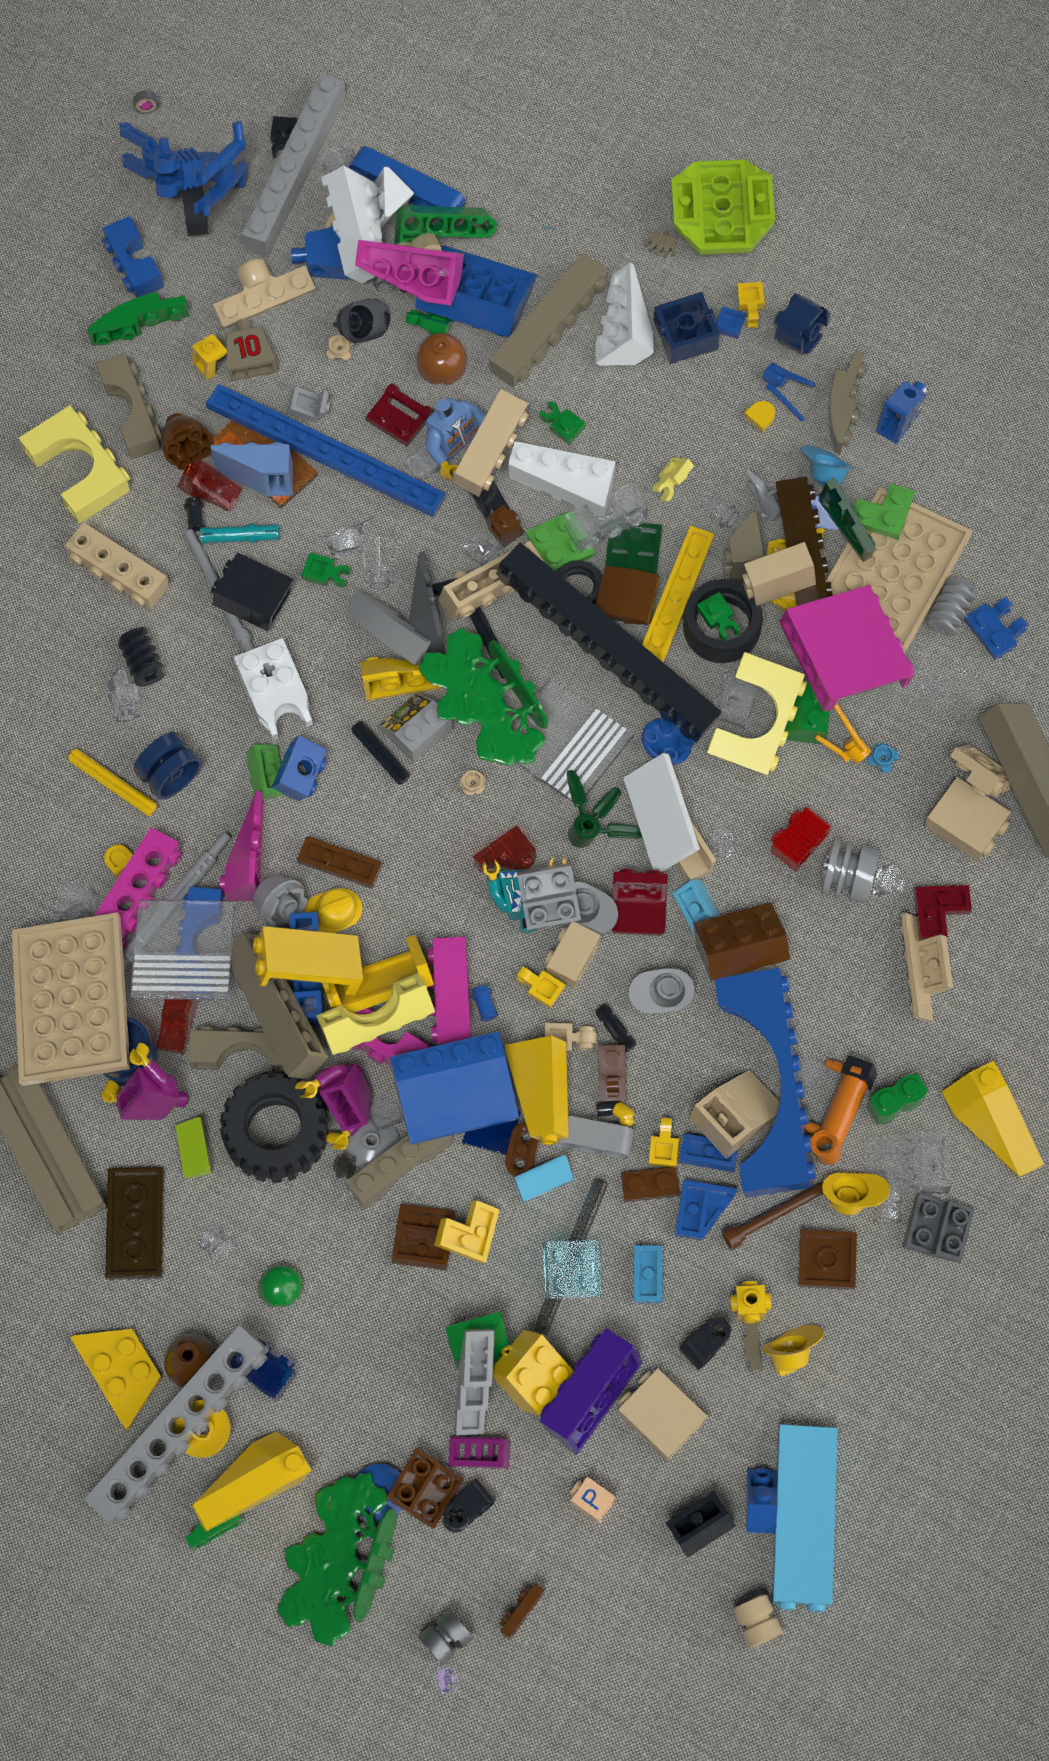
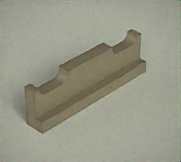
(752, 1346)

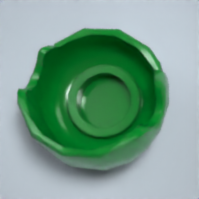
(280, 1286)

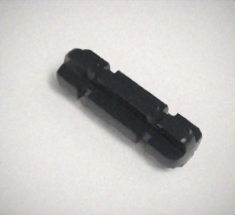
(615, 1027)

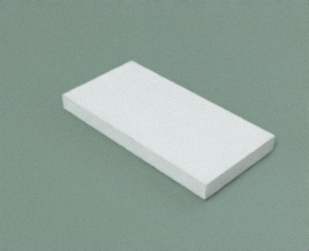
(661, 813)

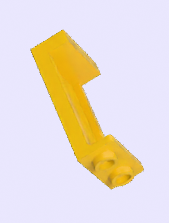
(308, 957)
(379, 979)

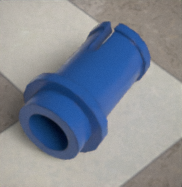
(484, 1002)

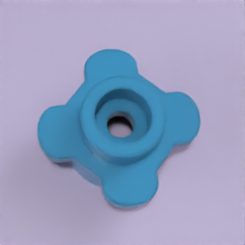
(883, 750)

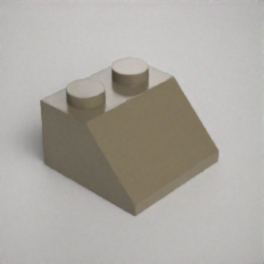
(742, 548)

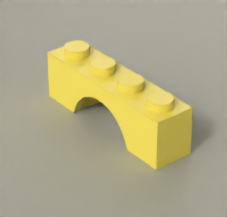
(406, 1004)

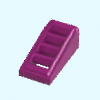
(503, 1452)

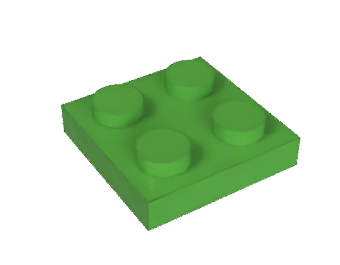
(555, 543)

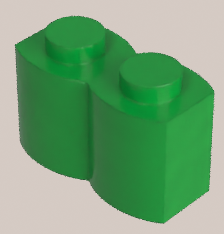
(903, 1097)

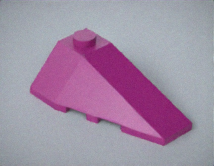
(420, 271)
(244, 862)

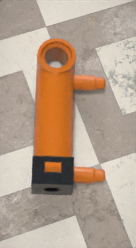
(856, 1080)

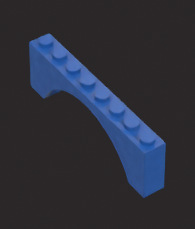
(783, 1158)

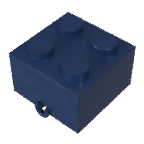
(686, 327)

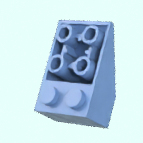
(256, 466)

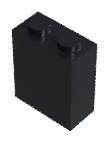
(251, 591)

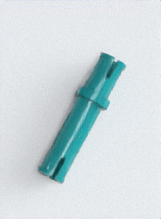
(240, 533)

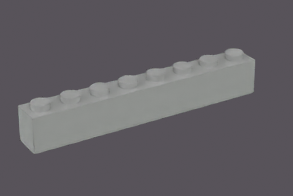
(294, 165)

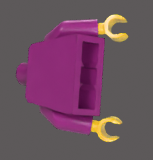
(147, 1093)
(346, 1097)

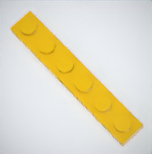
(677, 591)

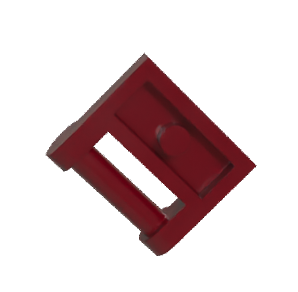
(394, 421)

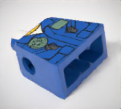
(907, 403)

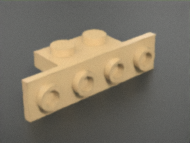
(927, 967)

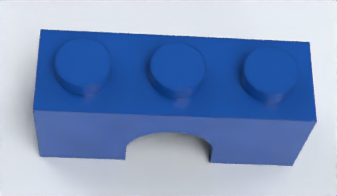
(140, 274)

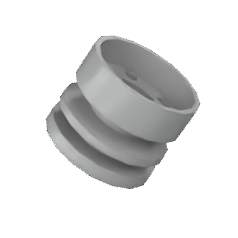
(850, 870)

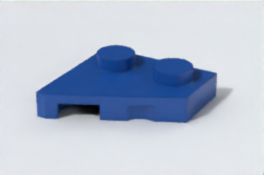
(701, 1207)

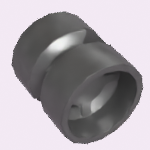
(445, 1637)

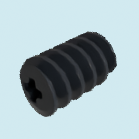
(140, 656)

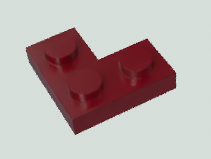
(934, 903)

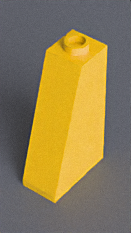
(541, 1085)

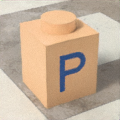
(591, 1499)

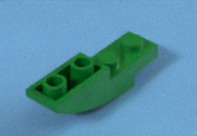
(126, 319)

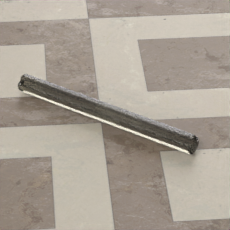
(579, 1233)

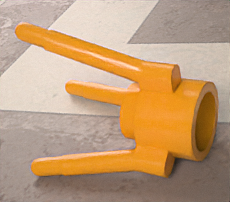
(854, 746)

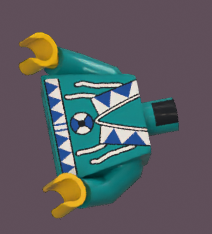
(506, 893)

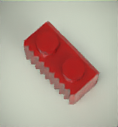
(800, 838)

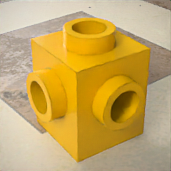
(750, 1312)

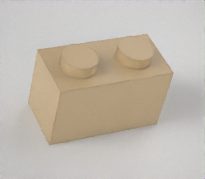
(573, 954)

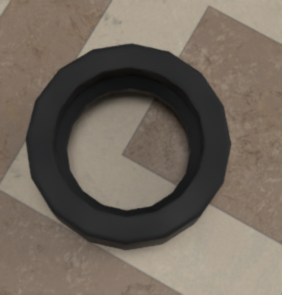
(195, 223)
(584, 568)

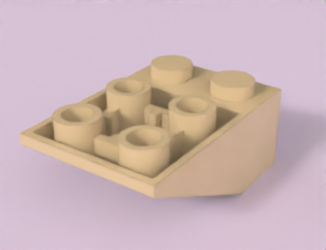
(735, 1112)

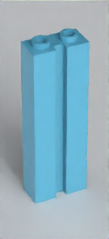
(805, 1517)

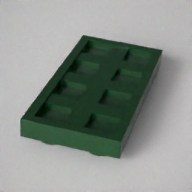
(635, 549)

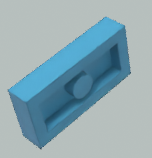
(648, 1274)

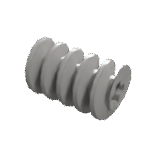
(951, 606)

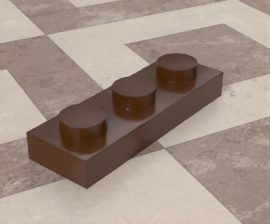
(339, 862)

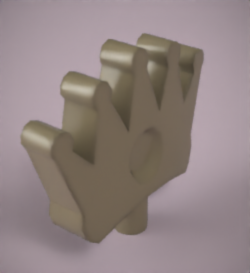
(661, 241)

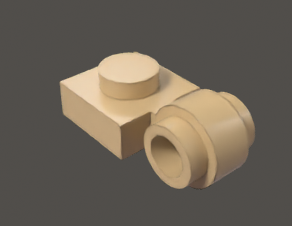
(584, 1038)

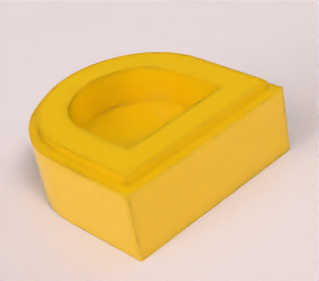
(761, 415)
(117, 858)

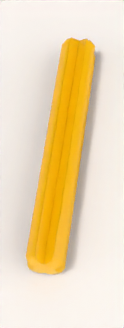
(112, 782)

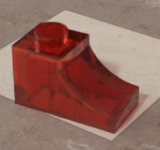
(209, 485)
(509, 850)
(176, 1024)

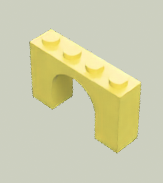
(69, 432)
(783, 687)

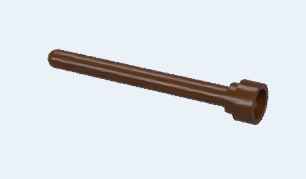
(736, 1235)

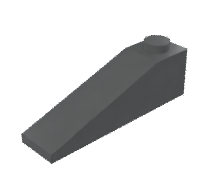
(423, 608)

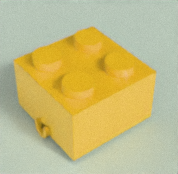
(531, 1372)

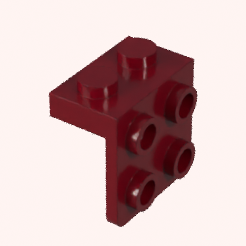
(640, 902)

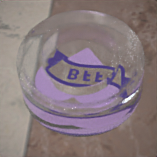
(447, 1679)

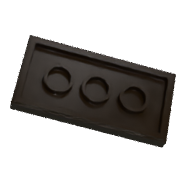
(135, 1223)

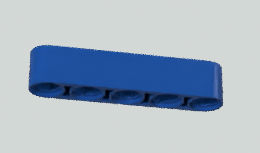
(425, 189)

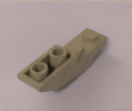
(843, 403)

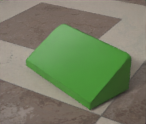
(263, 767)

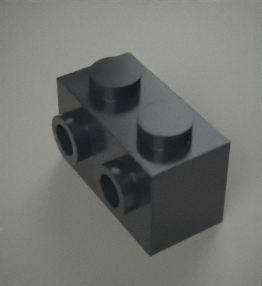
(700, 1524)

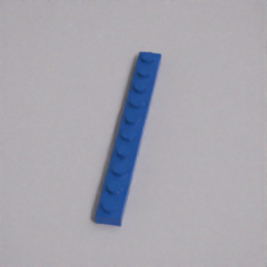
(326, 450)

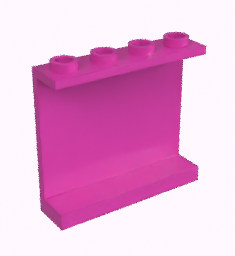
(846, 645)

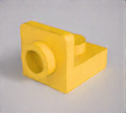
(206, 354)

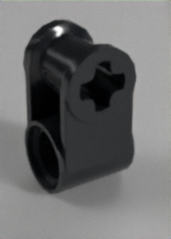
(703, 1346)
(471, 1503)

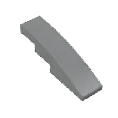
(388, 627)
(474, 1381)

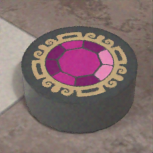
(145, 102)

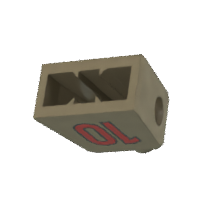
(249, 352)

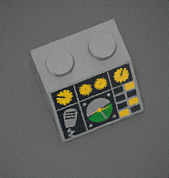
(416, 726)

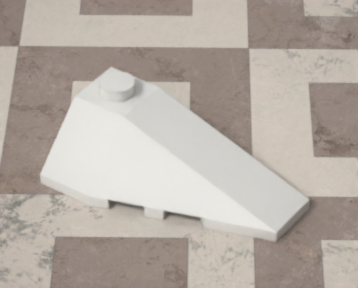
(627, 328)

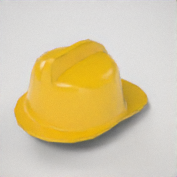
(335, 909)
(854, 1191)
(793, 1348)

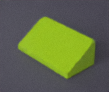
(193, 1148)

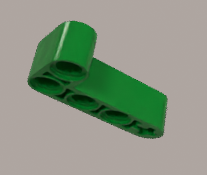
(445, 225)

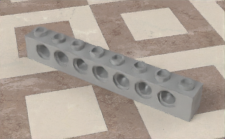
(103, 1495)

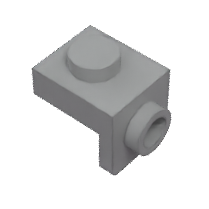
(308, 404)

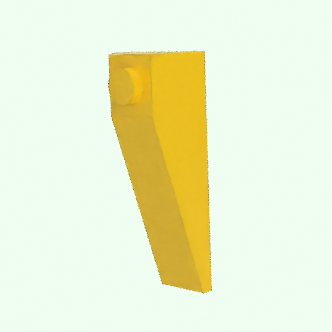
(392, 678)
(989, 1110)
(254, 1477)

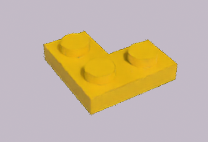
(474, 1237)

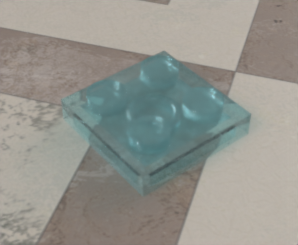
(572, 1269)

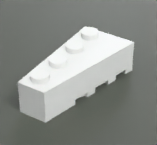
(564, 475)

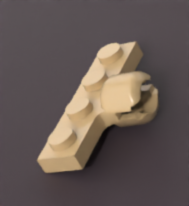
(262, 291)

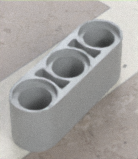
(598, 1138)

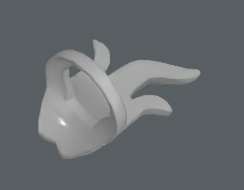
(764, 499)

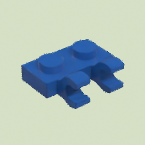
(992, 632)

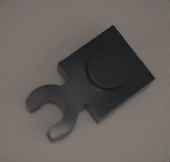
(280, 132)

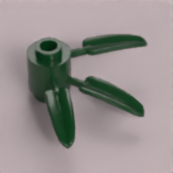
(586, 826)

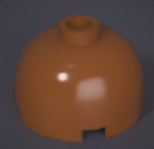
(441, 359)

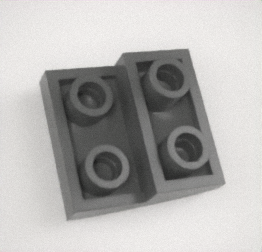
(938, 1228)

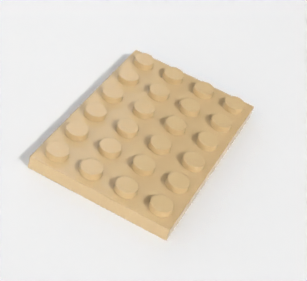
(905, 571)
(70, 999)

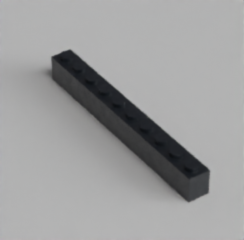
(608, 642)

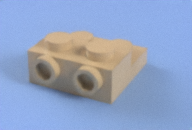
(986, 775)

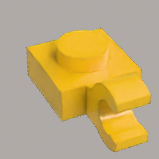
(751, 299)
(544, 988)
(664, 1148)

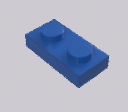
(702, 1153)

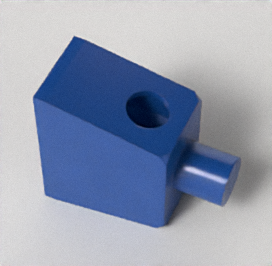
(321, 254)

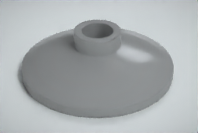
(365, 1153)

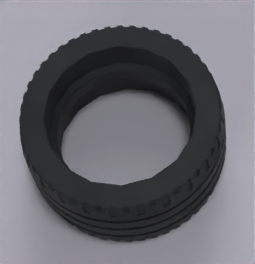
(718, 650)

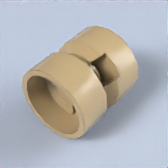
(758, 1622)

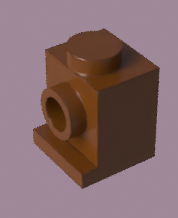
(505, 525)

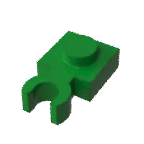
(430, 322)
(564, 424)
(321, 570)
(717, 613)

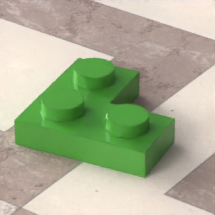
(890, 517)

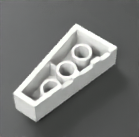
(356, 216)

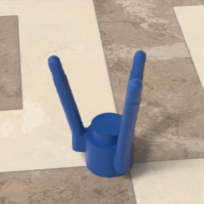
(778, 376)

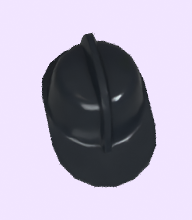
(363, 320)

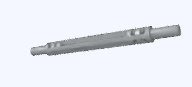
(190, 879)

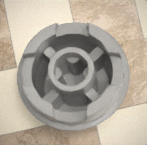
(278, 898)

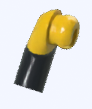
(617, 1109)

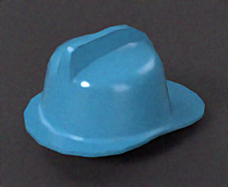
(825, 465)

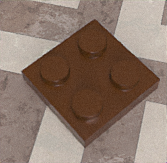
(827, 1259)

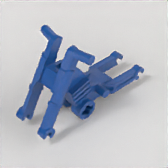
(188, 167)

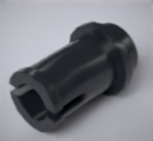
(194, 507)

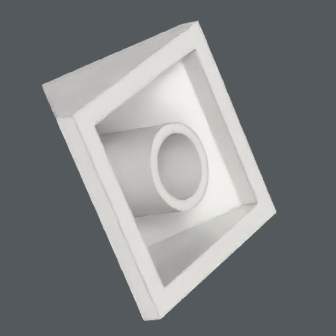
(391, 195)

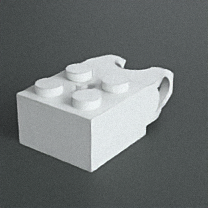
(273, 694)

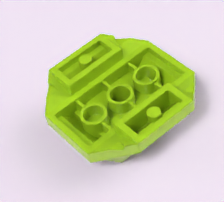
(725, 184)

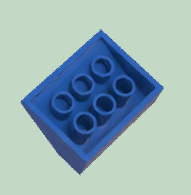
(488, 295)
(454, 1088)

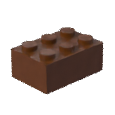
(741, 941)

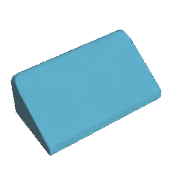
(695, 902)
(543, 1178)

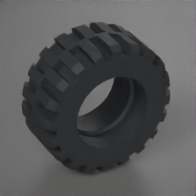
(281, 1162)

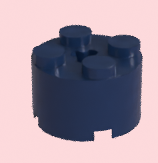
(801, 324)

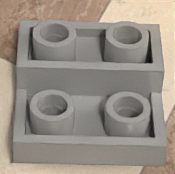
(548, 896)

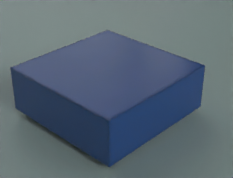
(730, 322)

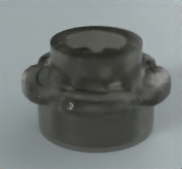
(344, 1166)

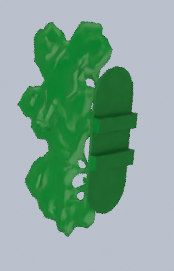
(479, 697)
(330, 1560)

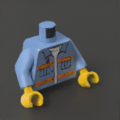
(450, 430)

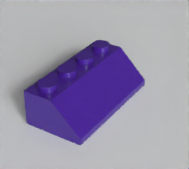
(590, 1390)

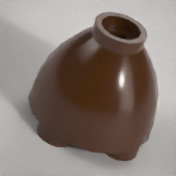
(185, 441)
(181, 1370)

